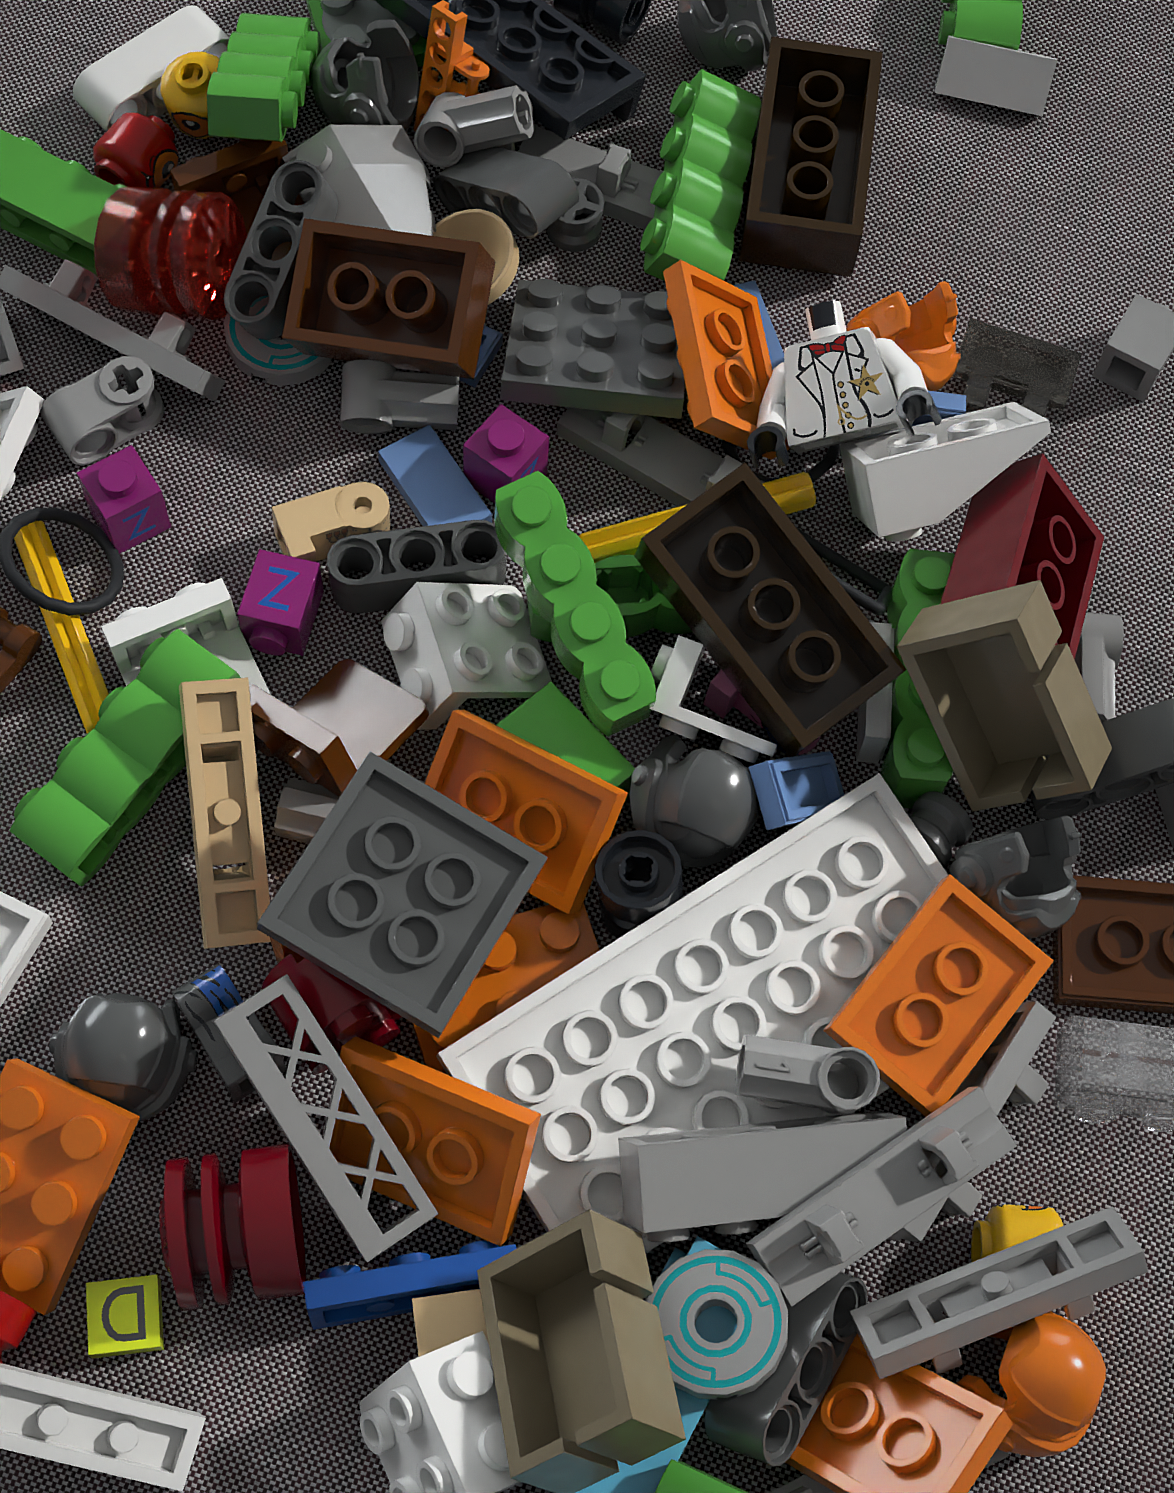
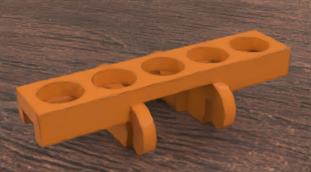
(458, 57)

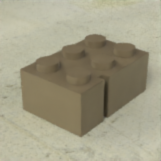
(1005, 697)
(578, 1355)

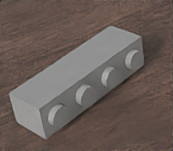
(741, 1171)

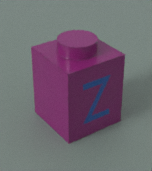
(503, 452)
(124, 499)
(280, 603)

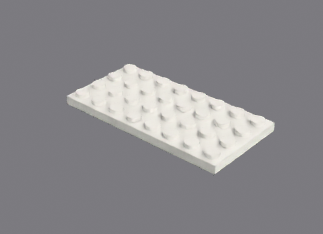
(658, 1017)

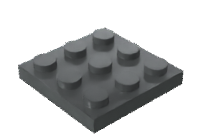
(593, 350)
(402, 894)

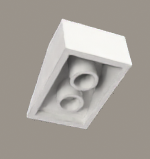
(920, 479)

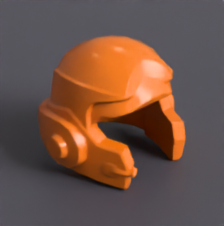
(919, 330)
(1050, 1384)

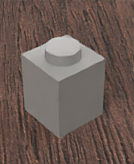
(1138, 348)

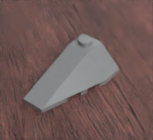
(373, 174)

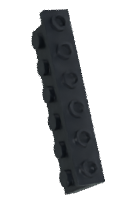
(534, 46)

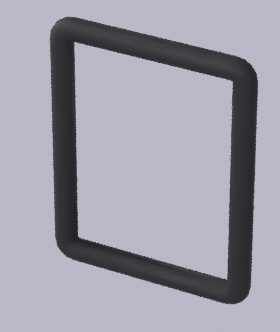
(876, 607)

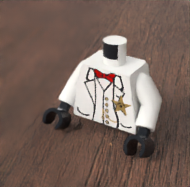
(838, 389)

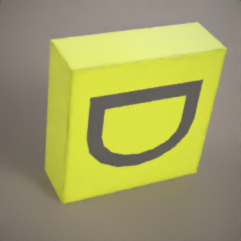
(124, 1316)

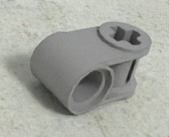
(100, 413)

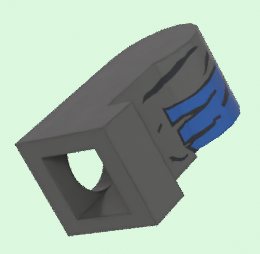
(206, 999)

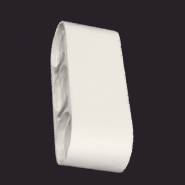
(131, 74)

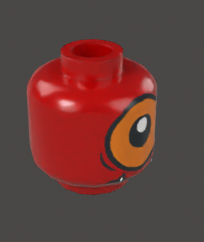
(136, 152)

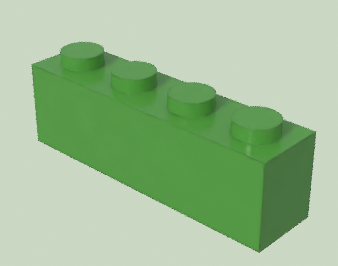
(50, 200)

